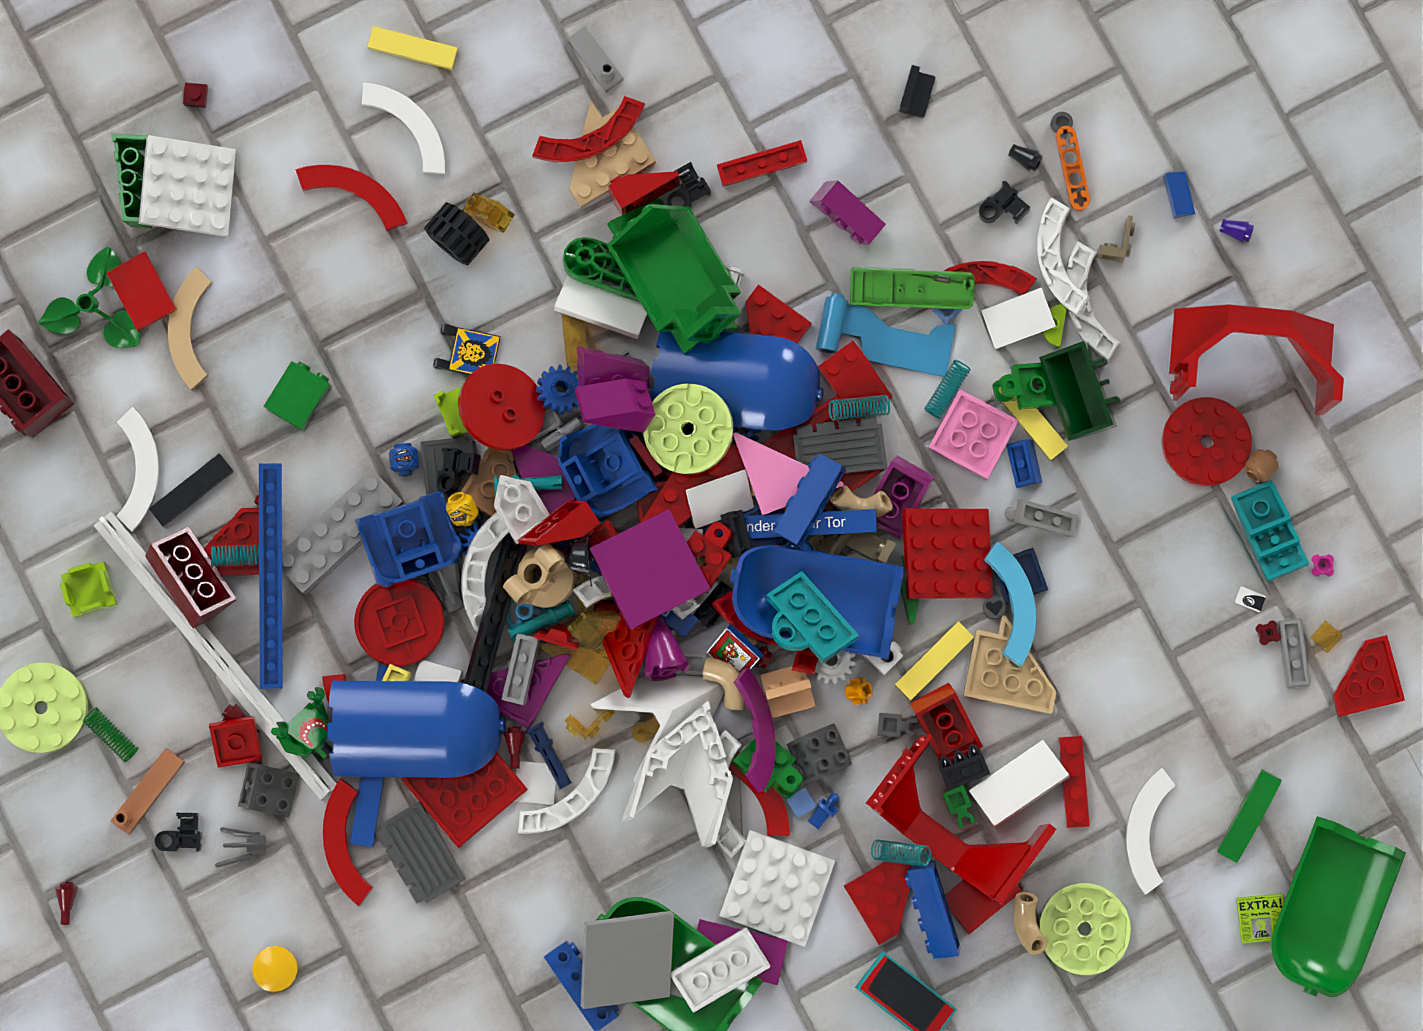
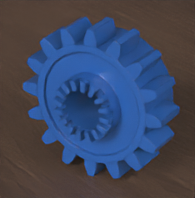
(549, 394)

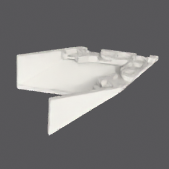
(668, 700)
(693, 761)

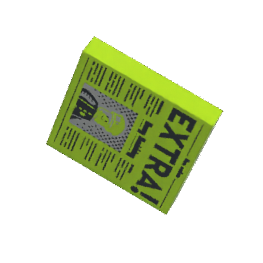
(1258, 916)

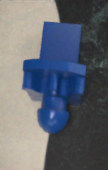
(824, 810)

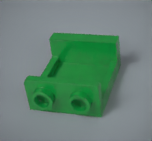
(297, 395)

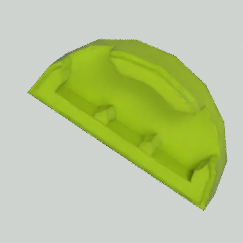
(1054, 334)

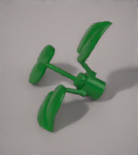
(62, 314)

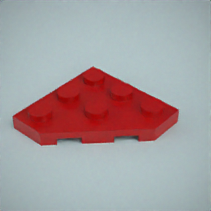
(773, 317)
(240, 530)
(1369, 680)
(881, 898)

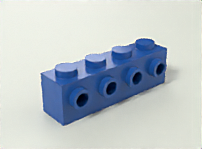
(809, 500)
(568, 969)

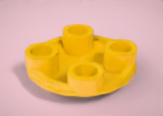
(274, 968)

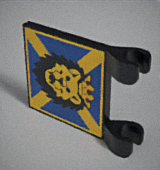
(469, 351)

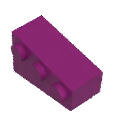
(847, 212)

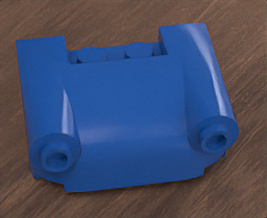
(603, 470)
(409, 540)

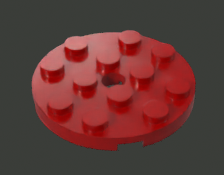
(1183, 441)

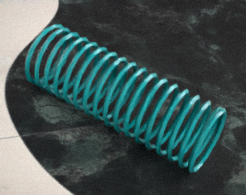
(942, 401)
(857, 408)
(234, 557)
(882, 851)

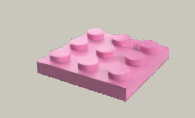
(973, 434)

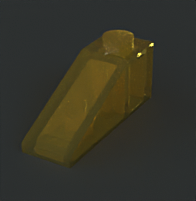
(574, 334)
(587, 663)

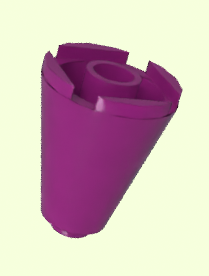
(663, 654)

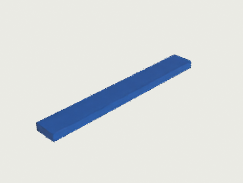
(368, 800)

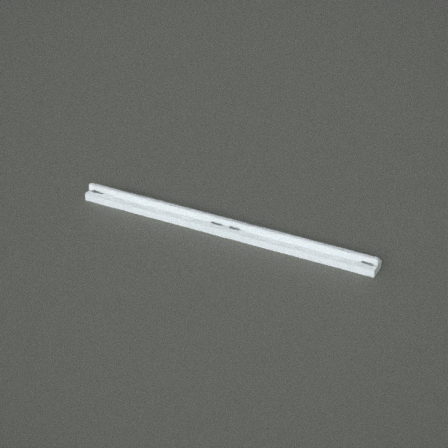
(233, 676)

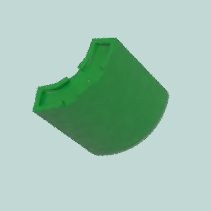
(1333, 908)
(673, 1011)

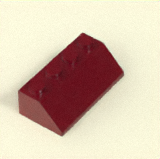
(190, 577)

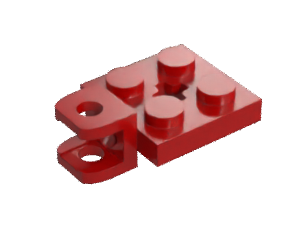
(713, 549)

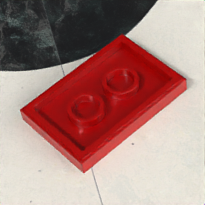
(141, 291)
(972, 906)

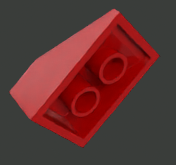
(639, 189)
(852, 376)
(567, 522)
(946, 720)

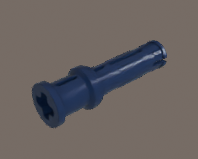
(544, 745)

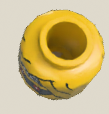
(461, 509)

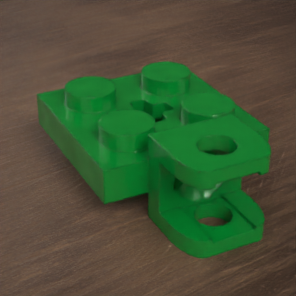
(1019, 386)
(782, 771)

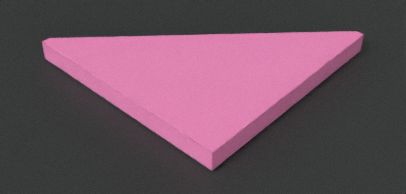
(770, 473)

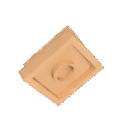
(787, 691)

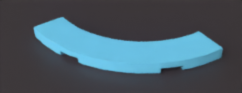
(1021, 601)

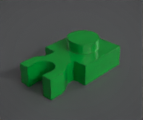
(958, 802)

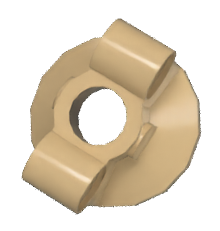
(555, 583)

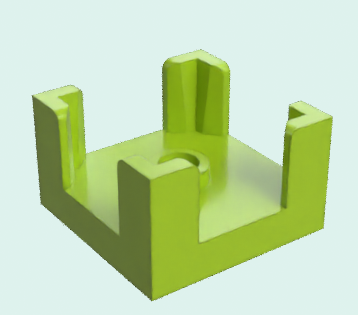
(448, 406)

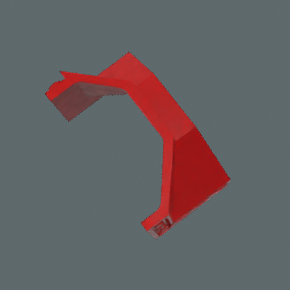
(1202, 327)
(987, 867)

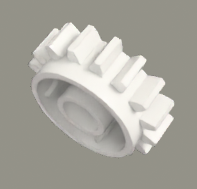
(836, 671)

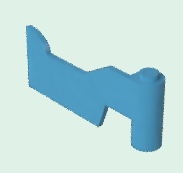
(883, 343)

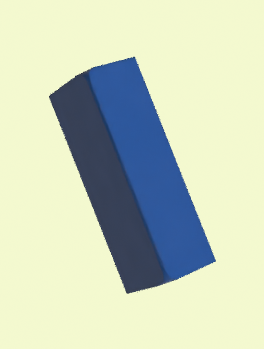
(1179, 194)
(1024, 463)

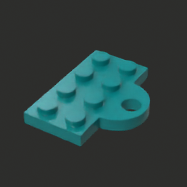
(809, 619)

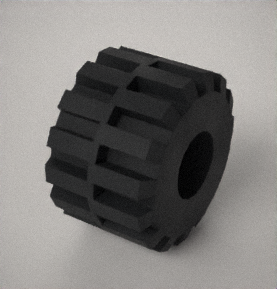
(457, 233)

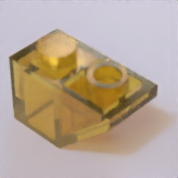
(488, 212)
(593, 626)

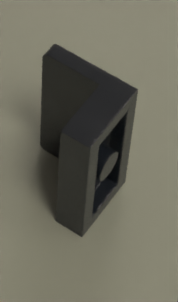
(917, 93)

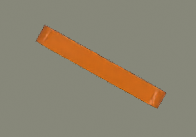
(1069, 169)

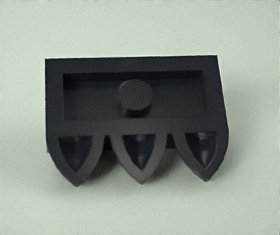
(964, 769)

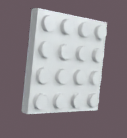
(187, 186)
(777, 888)

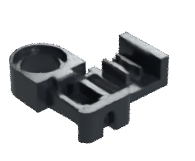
(693, 188)
(1007, 202)
(454, 462)
(186, 838)

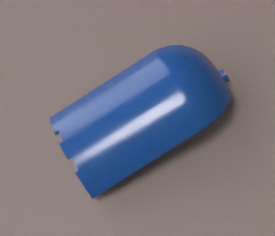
(759, 377)
(855, 587)
(412, 728)

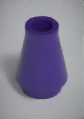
(1237, 229)

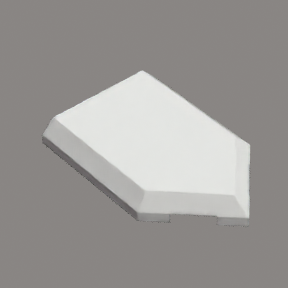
(518, 506)

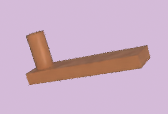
(147, 791)

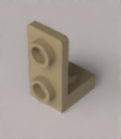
(1111, 252)
(871, 546)

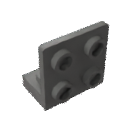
(819, 753)
(268, 790)

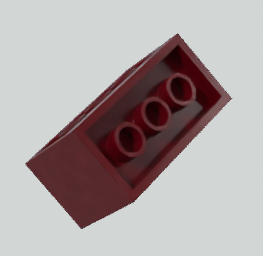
(27, 382)

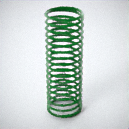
(101, 722)

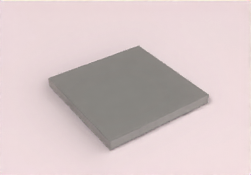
(627, 959)

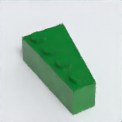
(130, 159)

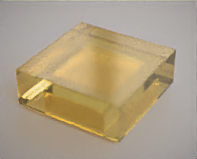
(1326, 636)

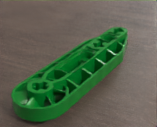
(577, 269)

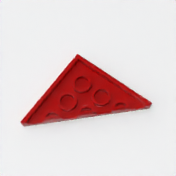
(627, 651)

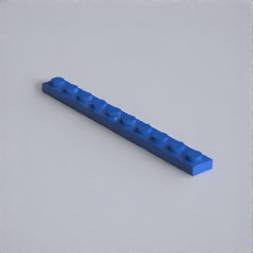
(270, 575)

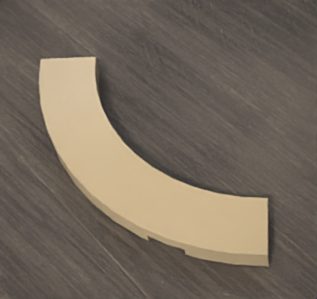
(180, 328)

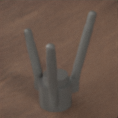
(453, 601)
(255, 845)

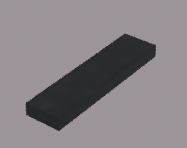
(191, 490)

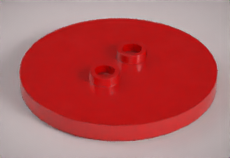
(501, 407)
(399, 622)

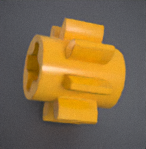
(858, 691)

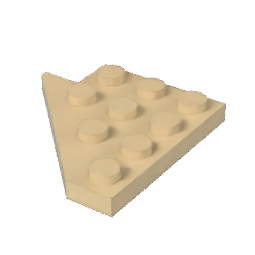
(594, 174)
(1001, 681)

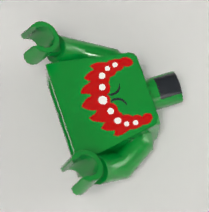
(307, 729)

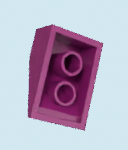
(616, 404)
(906, 488)

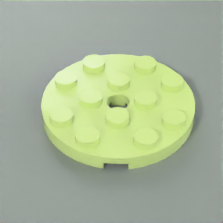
(711, 429)
(65, 710)
(1108, 925)

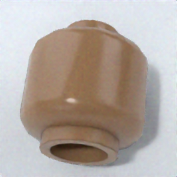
(1261, 465)

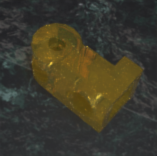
(645, 731)

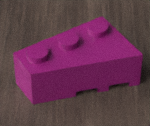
(600, 367)

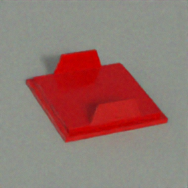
(558, 635)

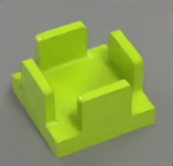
(87, 589)

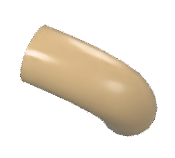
(846, 500)
(725, 675)
(1026, 925)

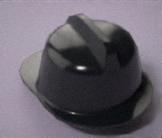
(579, 558)

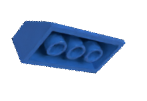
(934, 911)

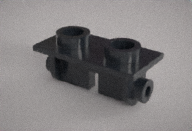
(740, 541)
(706, 612)

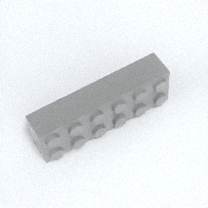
(335, 532)

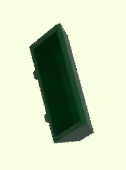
(1079, 390)

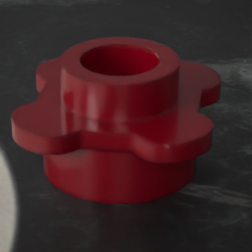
(1263, 637)
(765, 659)

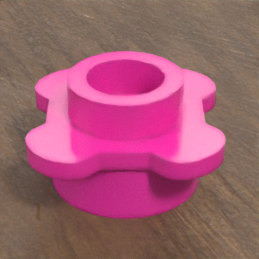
(1327, 561)

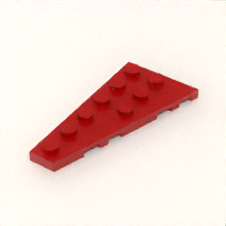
(674, 495)

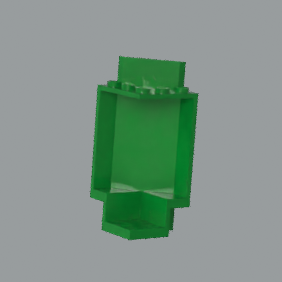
(675, 272)

